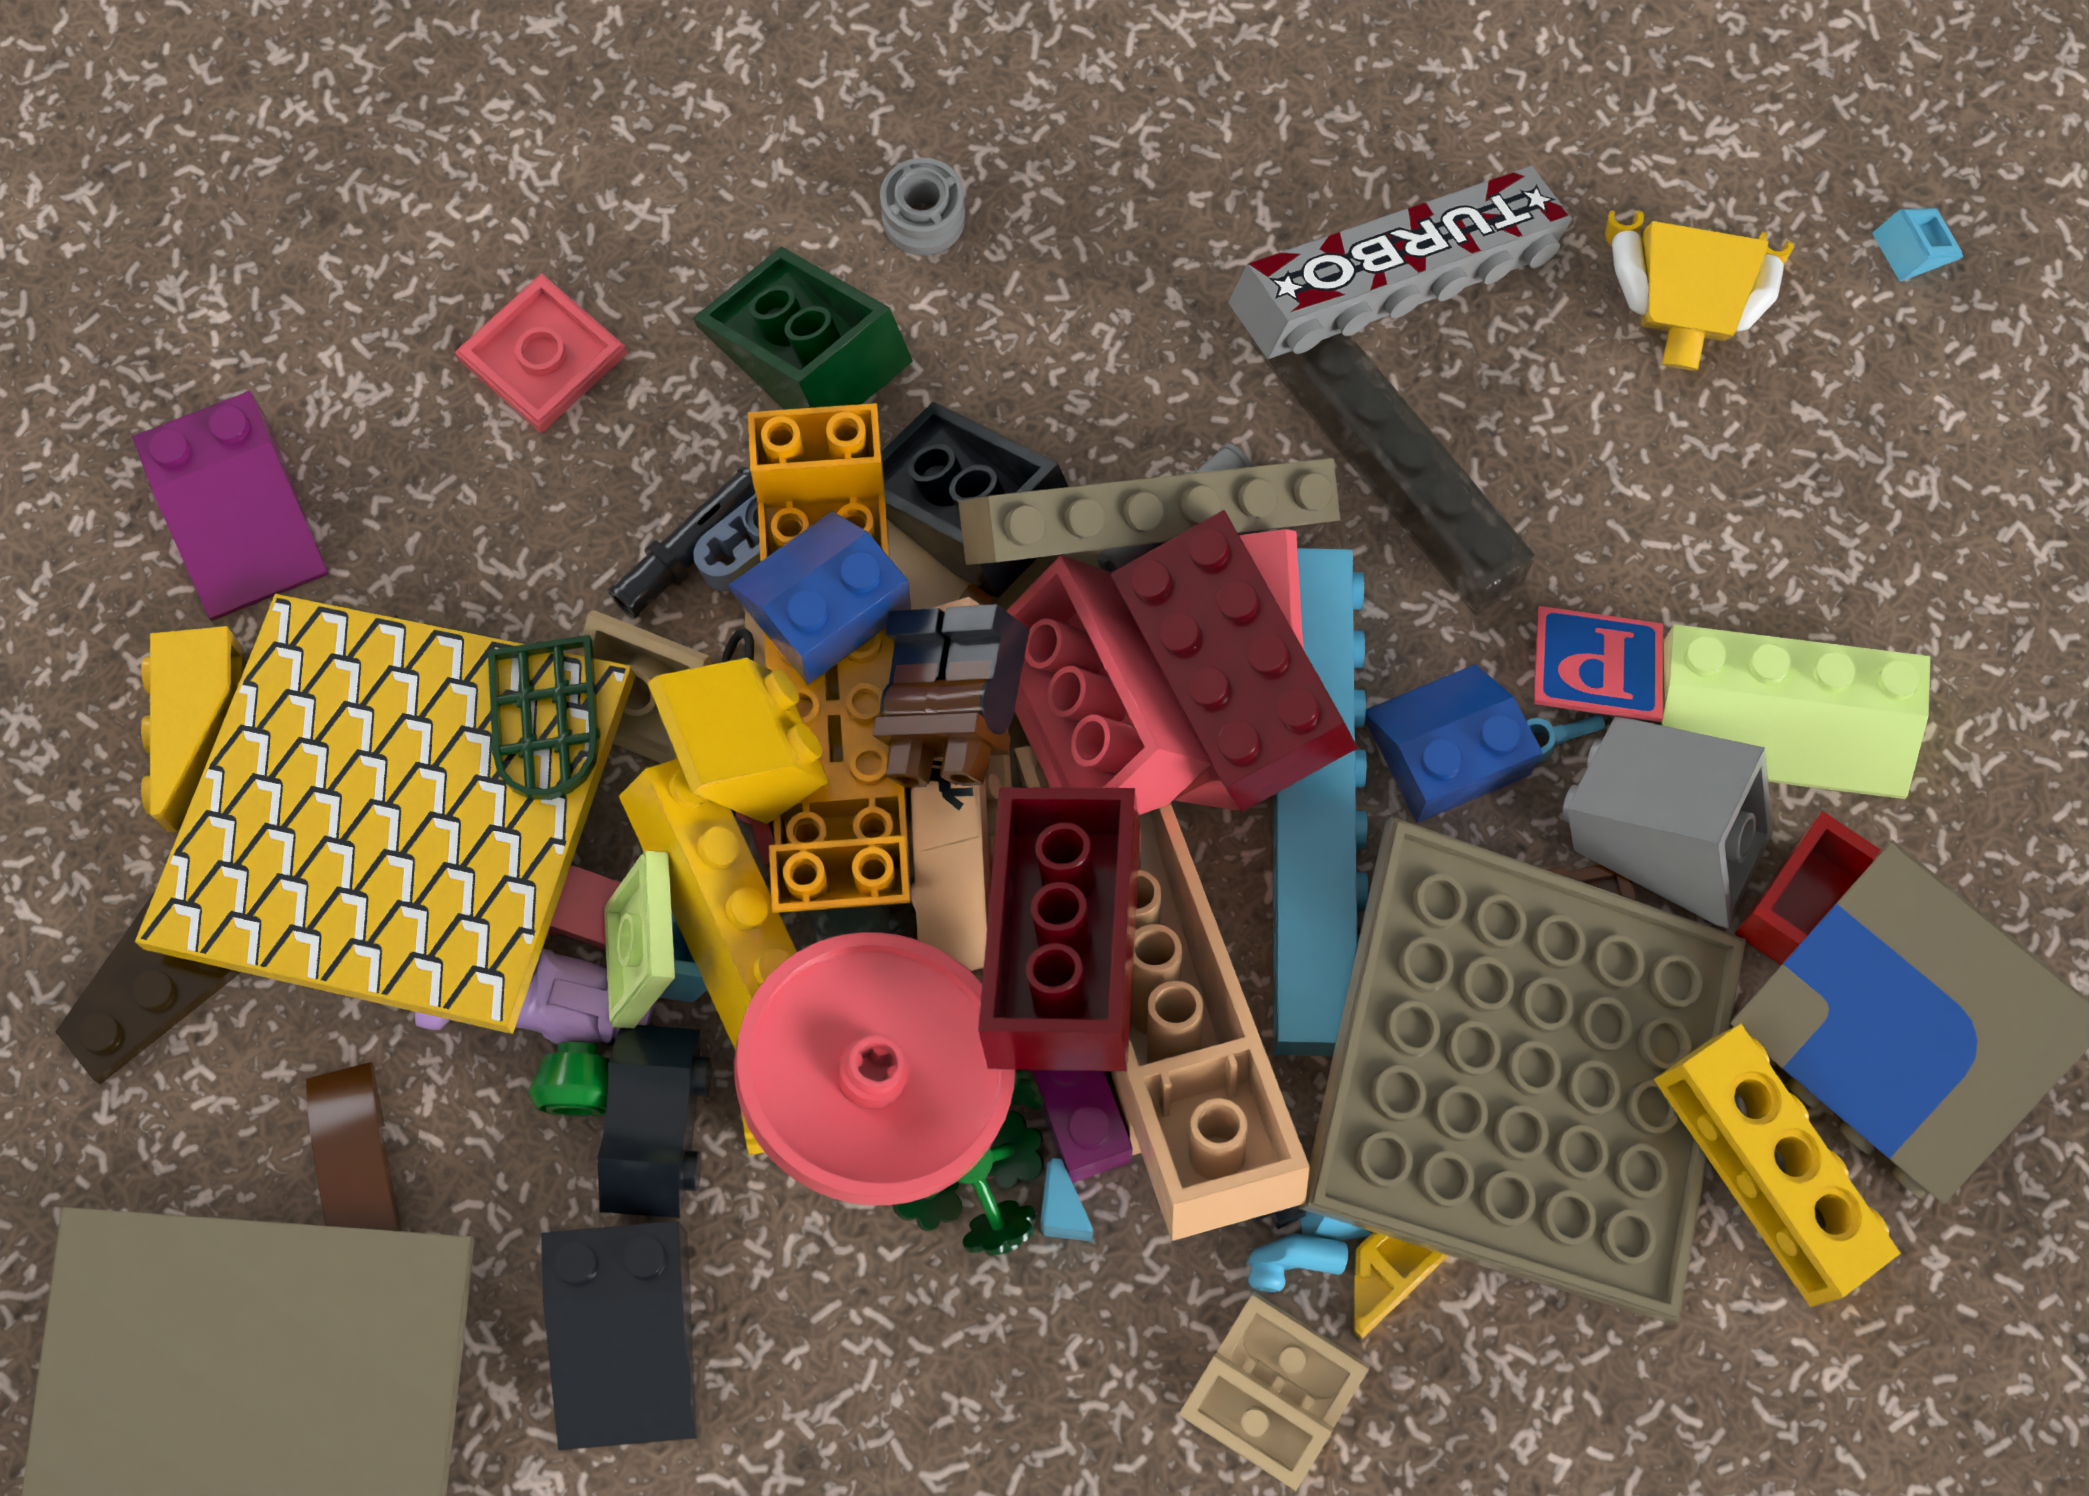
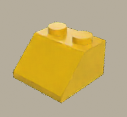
(740, 736)

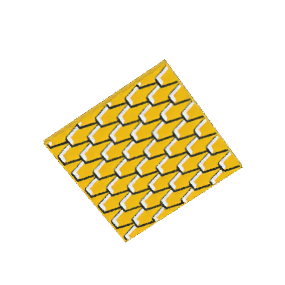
(364, 823)

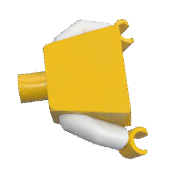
(1694, 282)

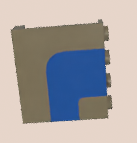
(1918, 1024)

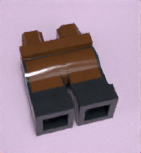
(950, 691)

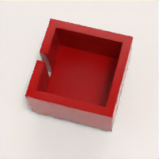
(1806, 887)

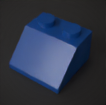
(823, 594)
(1453, 741)

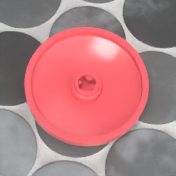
(870, 1069)

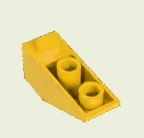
(190, 692)

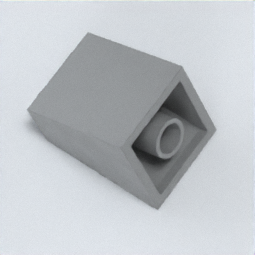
(1674, 814)

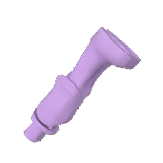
(562, 1002)

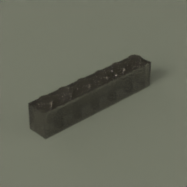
(1407, 469)

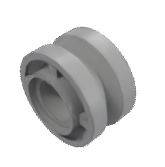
(916, 183)

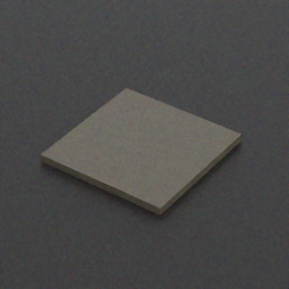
(247, 1359)

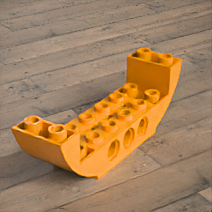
(851, 834)

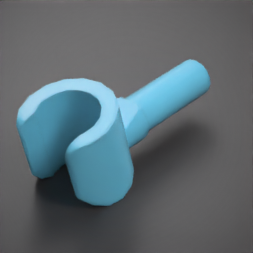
(1562, 733)

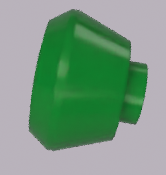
(571, 1081)

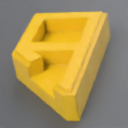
(1385, 1275)

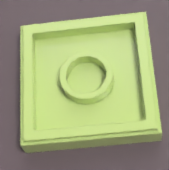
(639, 940)

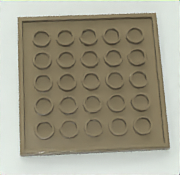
(1506, 1071)

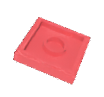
(541, 353)

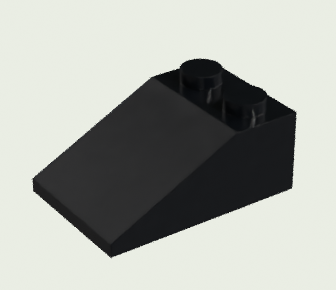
(951, 460)
(619, 1334)

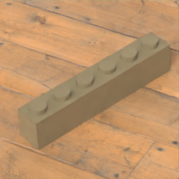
(1145, 510)

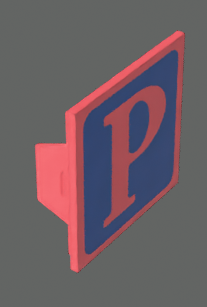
(1599, 664)

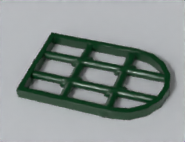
(558, 695)

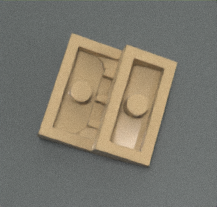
(1274, 1391)

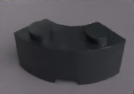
(651, 1121)

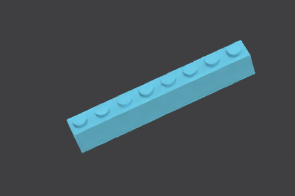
(1321, 829)

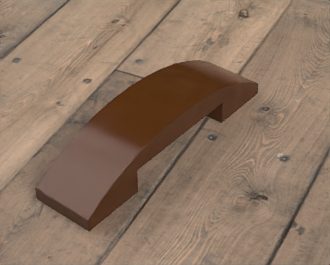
(351, 1150)

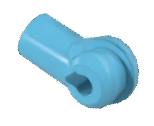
(1292, 1252)

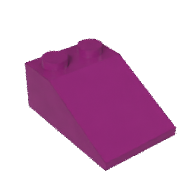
(230, 505)

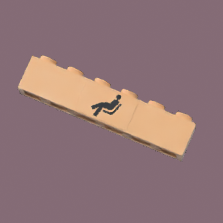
(954, 856)

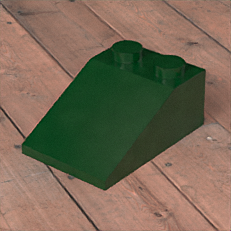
(806, 334)

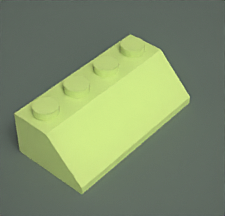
(1818, 708)

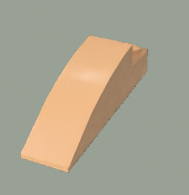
(1197, 1073)

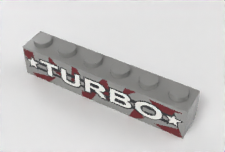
(1398, 262)

